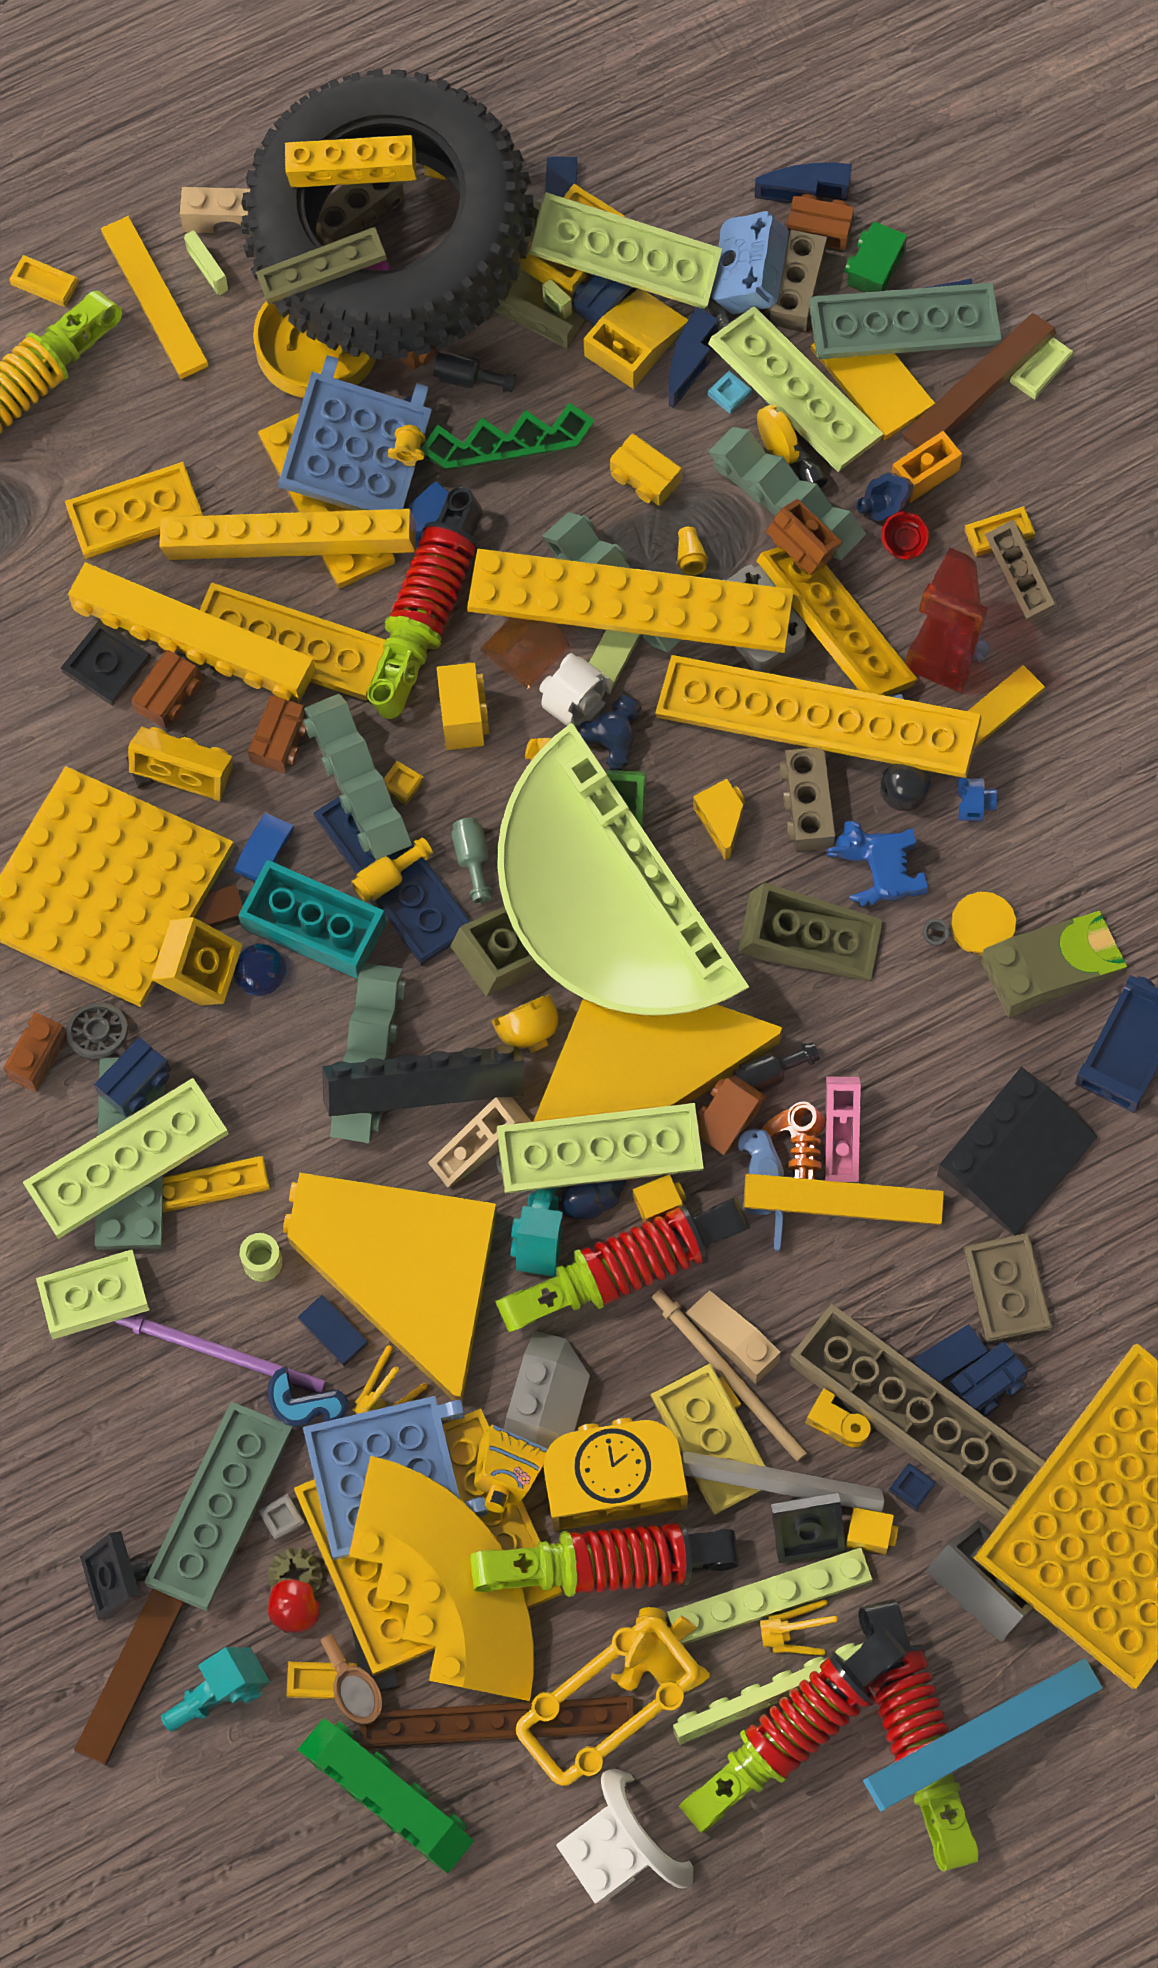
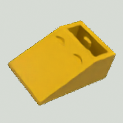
(633, 337)

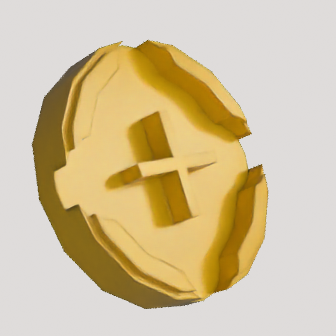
(777, 433)
(982, 921)

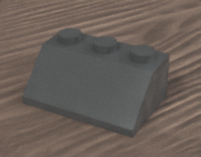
(976, 1587)

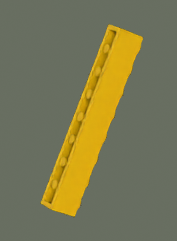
(288, 534)
(191, 632)

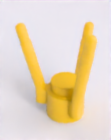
(373, 1401)
(777, 1630)

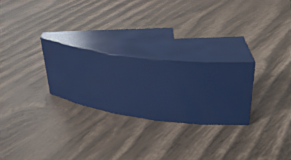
(816, 179)
(691, 354)

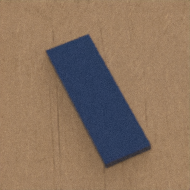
(418, 906)

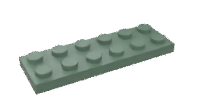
(904, 320)
(138, 1218)
(218, 1506)

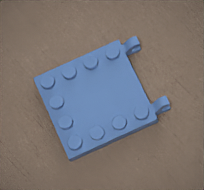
(345, 441)
(398, 1433)

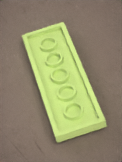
(625, 250)
(796, 388)
(599, 1148)
(125, 1158)

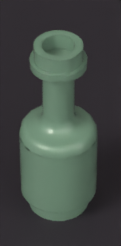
(472, 853)

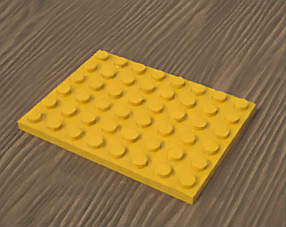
(1088, 1527)

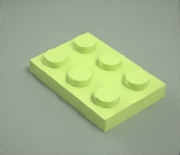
(92, 1294)

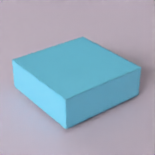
(729, 392)

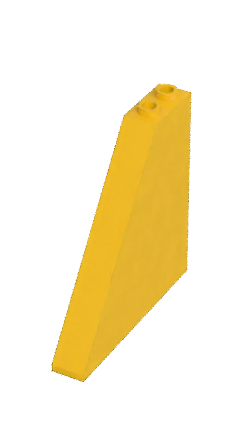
(649, 1060)
(403, 1262)

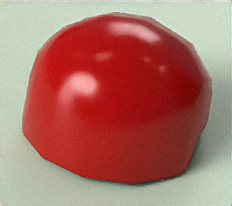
(905, 535)
(293, 1606)

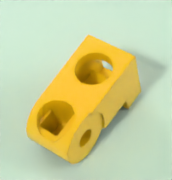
(837, 1423)

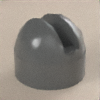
(937, 925)

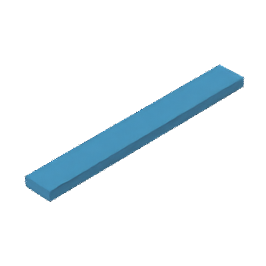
(982, 1735)

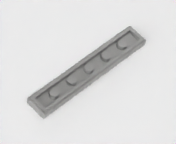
(780, 1481)

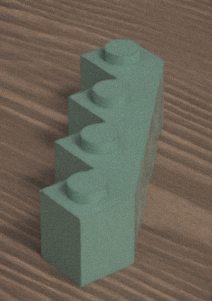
(774, 485)
(575, 540)
(358, 780)
(370, 1036)

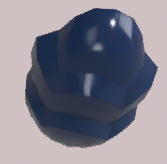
(885, 496)
(591, 1199)

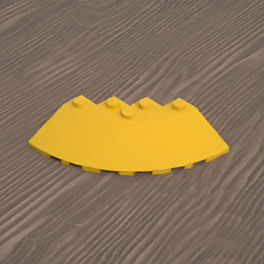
(425, 1550)

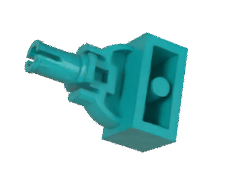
(538, 1234)
(230, 1676)

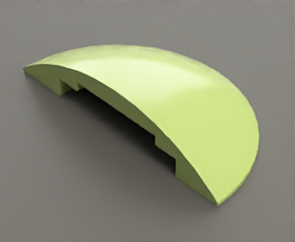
(598, 895)

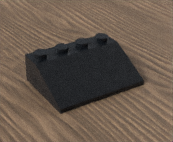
(1016, 1152)

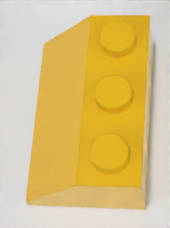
(180, 762)

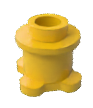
(407, 445)

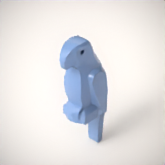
(763, 1162)

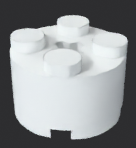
(575, 691)

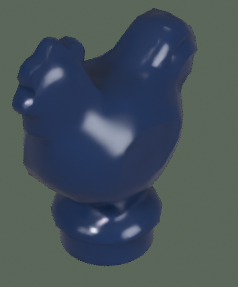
(613, 731)

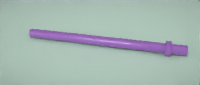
(141, 1324)

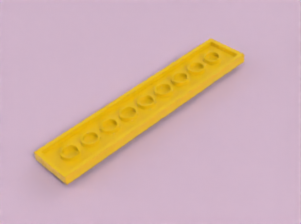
(630, 600)
(819, 716)

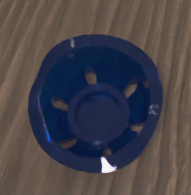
(257, 967)

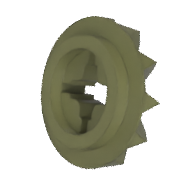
(302, 1560)

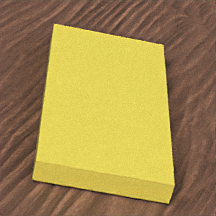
(708, 1425)

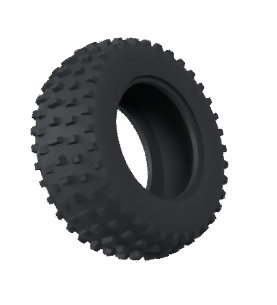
(448, 287)

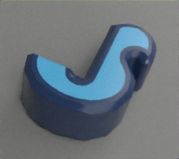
(303, 1409)

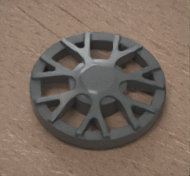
(97, 1030)

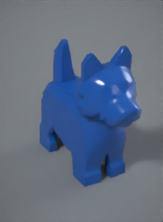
(886, 861)

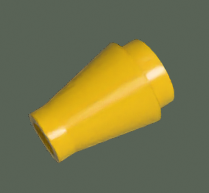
(691, 554)

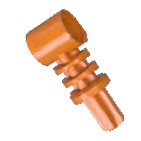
(803, 1137)

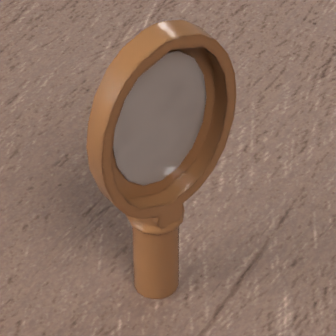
(353, 1687)

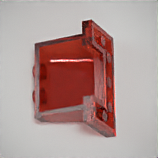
(953, 623)

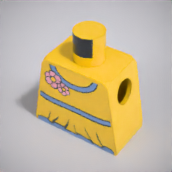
(506, 1467)

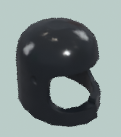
(905, 786)

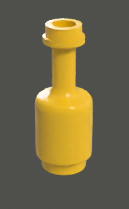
(386, 873)

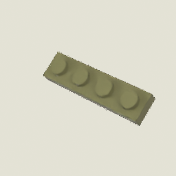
(321, 265)

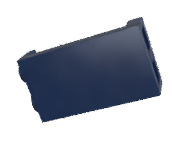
(1126, 1048)

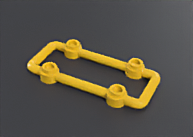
(590, 1758)

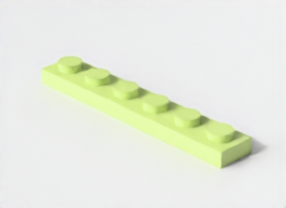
(774, 1595)
(751, 1700)

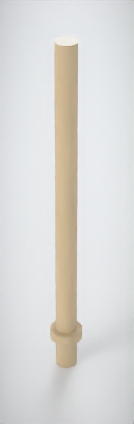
(673, 1312)

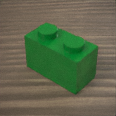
(876, 259)

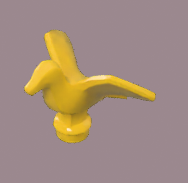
(652, 1655)

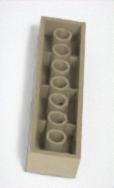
(916, 1412)

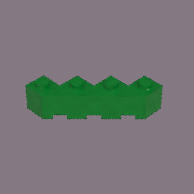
(490, 445)
(386, 1794)

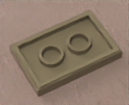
(1007, 1288)

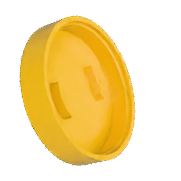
(291, 356)

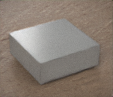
(281, 1517)

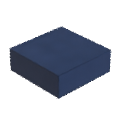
(912, 1486)

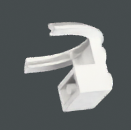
(616, 1848)

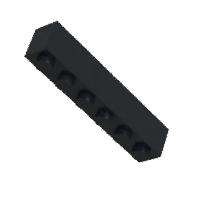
(423, 1080)

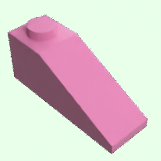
(842, 1129)

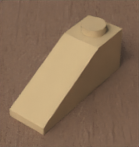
(476, 1140)
(735, 1336)

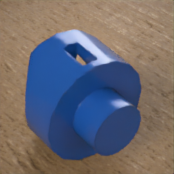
(975, 799)

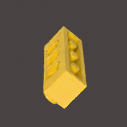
(350, 161)

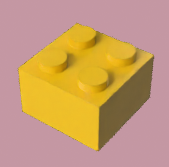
(462, 706)
(196, 961)

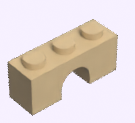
(207, 206)

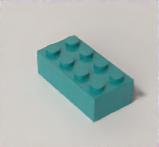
(312, 919)

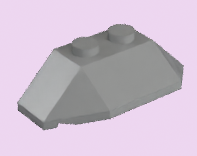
(547, 1391)

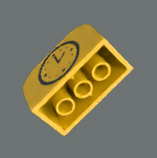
(613, 1473)

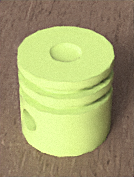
(261, 1257)

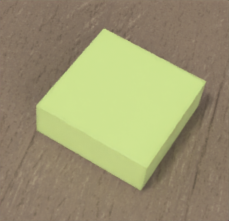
(557, 299)

